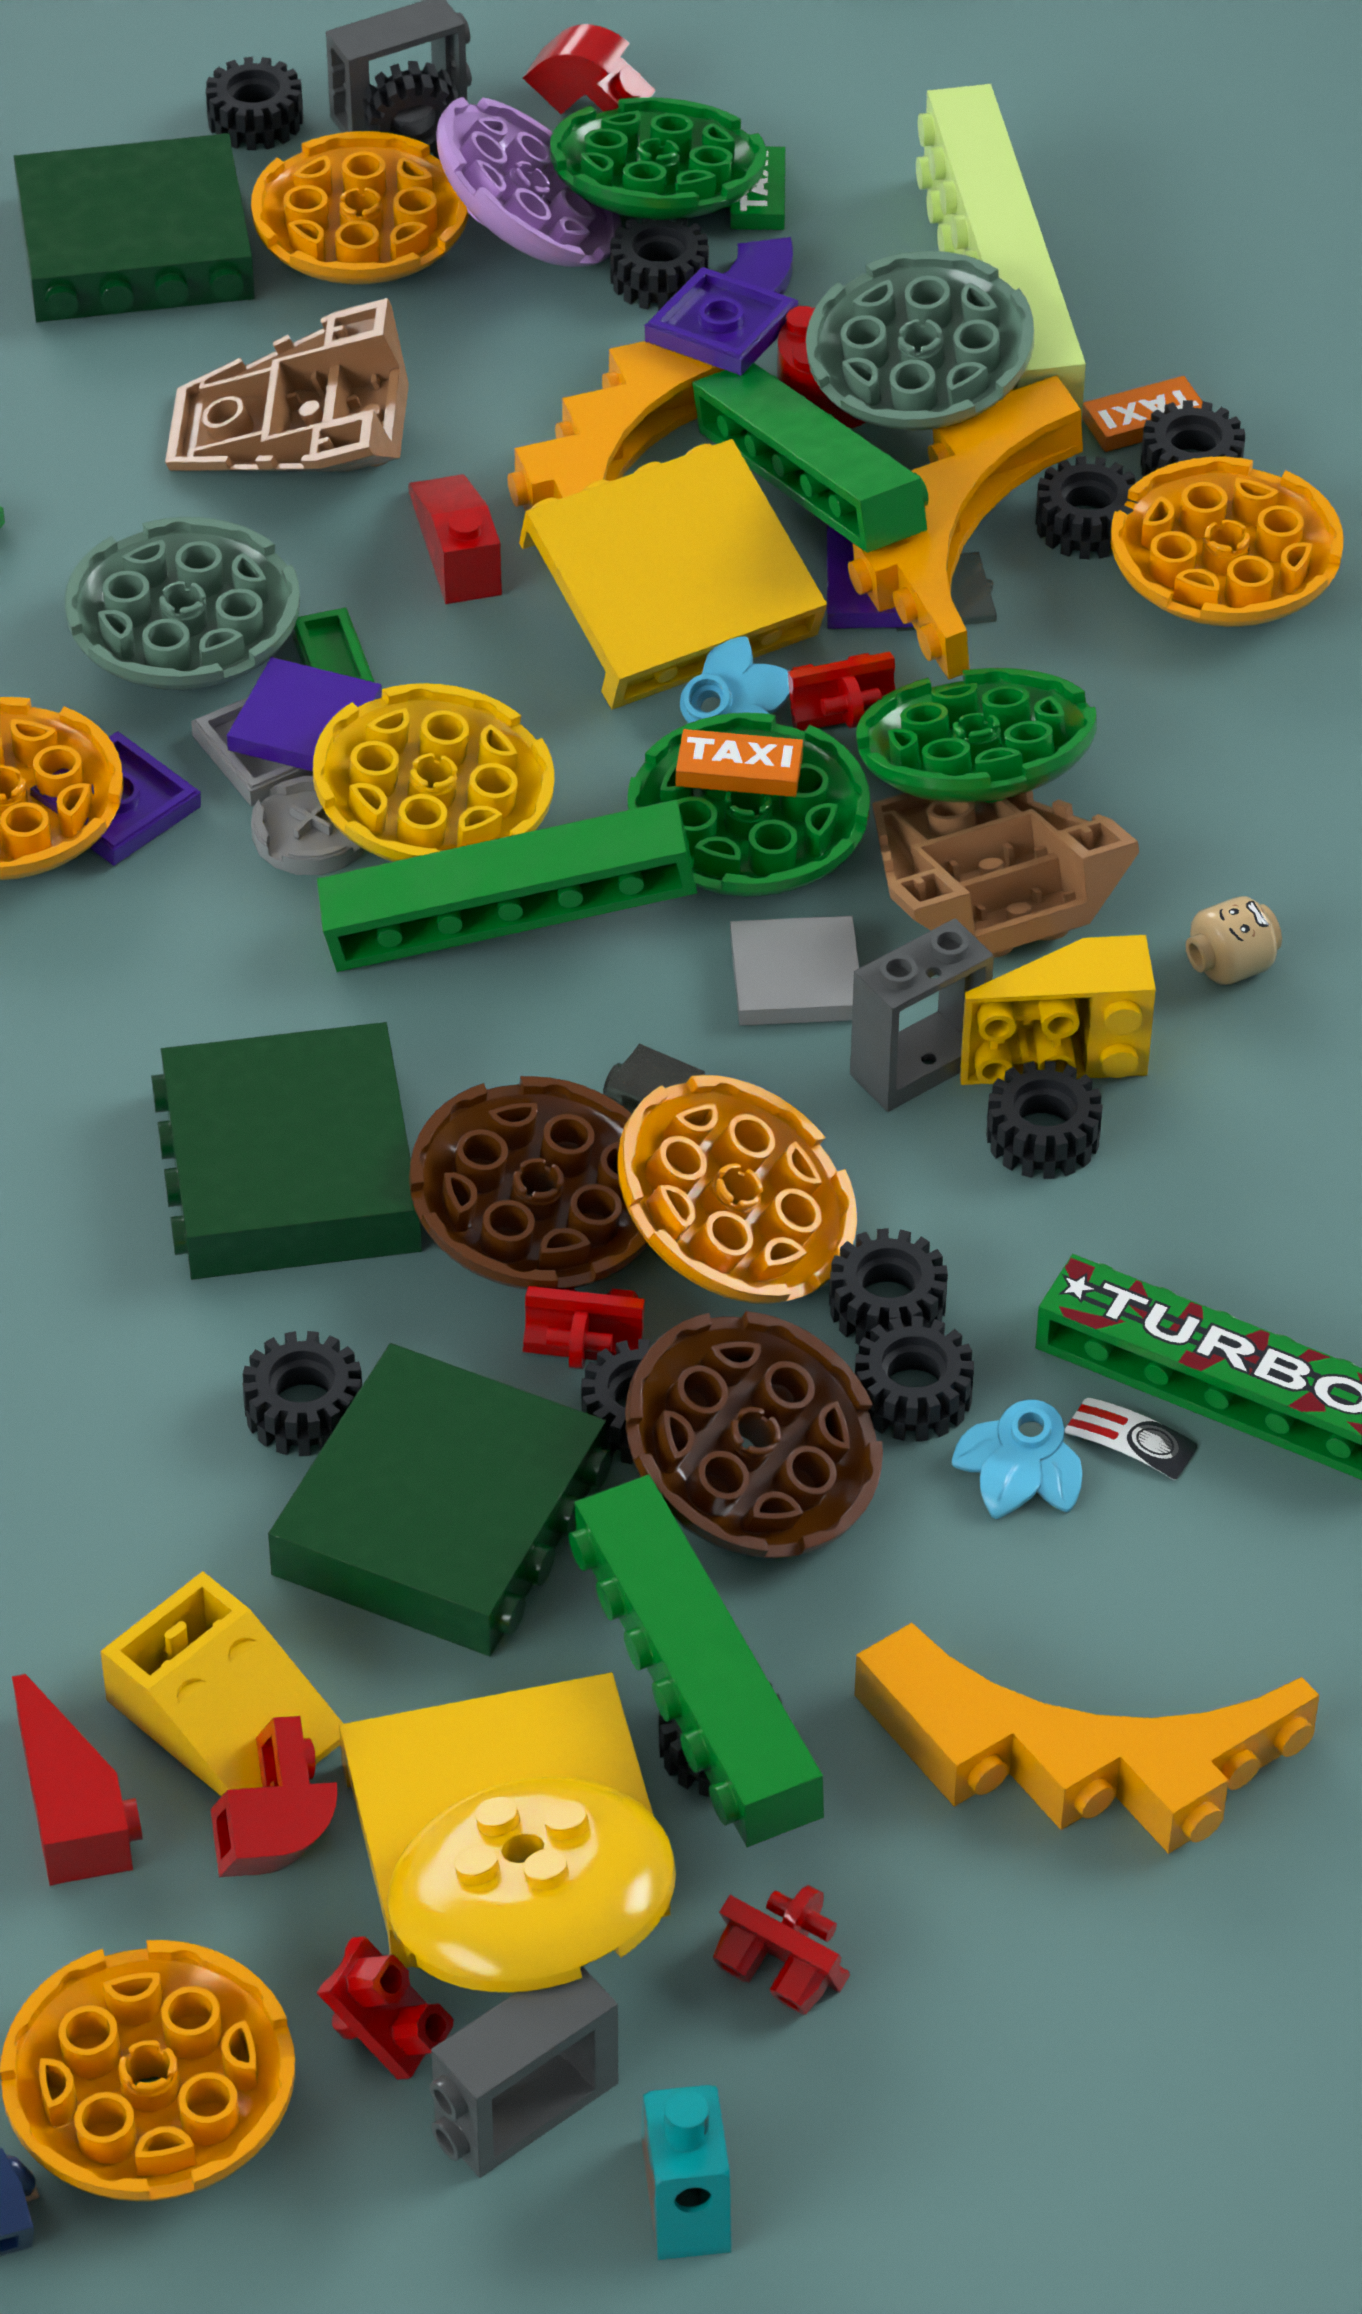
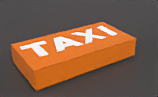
(1121, 417)
(739, 763)

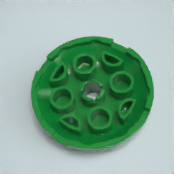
(657, 158)
(977, 736)
(762, 840)

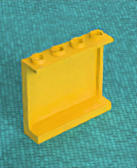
(674, 568)
(429, 1758)

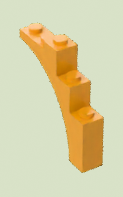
(611, 427)
(966, 478)
(1072, 1761)

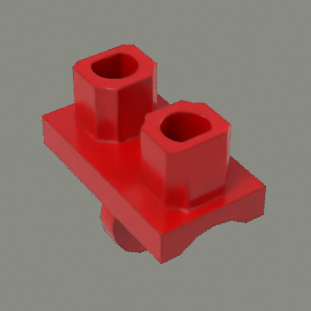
(839, 689)
(581, 1322)
(807, 1965)
(382, 2009)

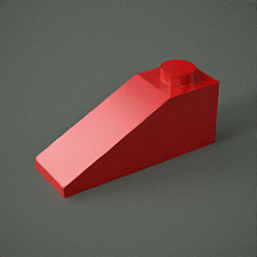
(458, 537)
(74, 1794)

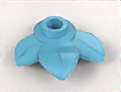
(736, 682)
(1019, 1465)

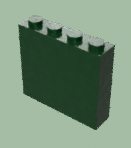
(133, 227)
(286, 1151)
(440, 1499)

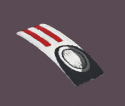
(1132, 1435)

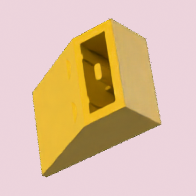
(1071, 1007)
(208, 1681)

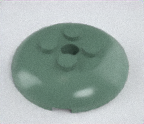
(920, 340)
(182, 603)

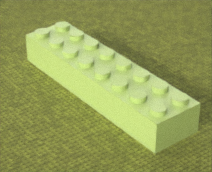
(988, 215)

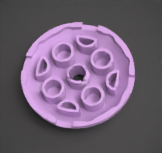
(508, 184)

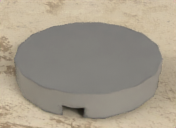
(296, 832)

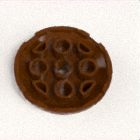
(511, 1141)
(784, 1393)

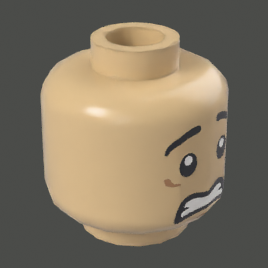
(1233, 940)

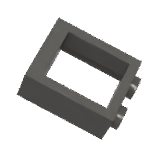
(359, 42)
(891, 1060)
(523, 2070)

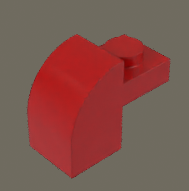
(586, 63)
(278, 1822)

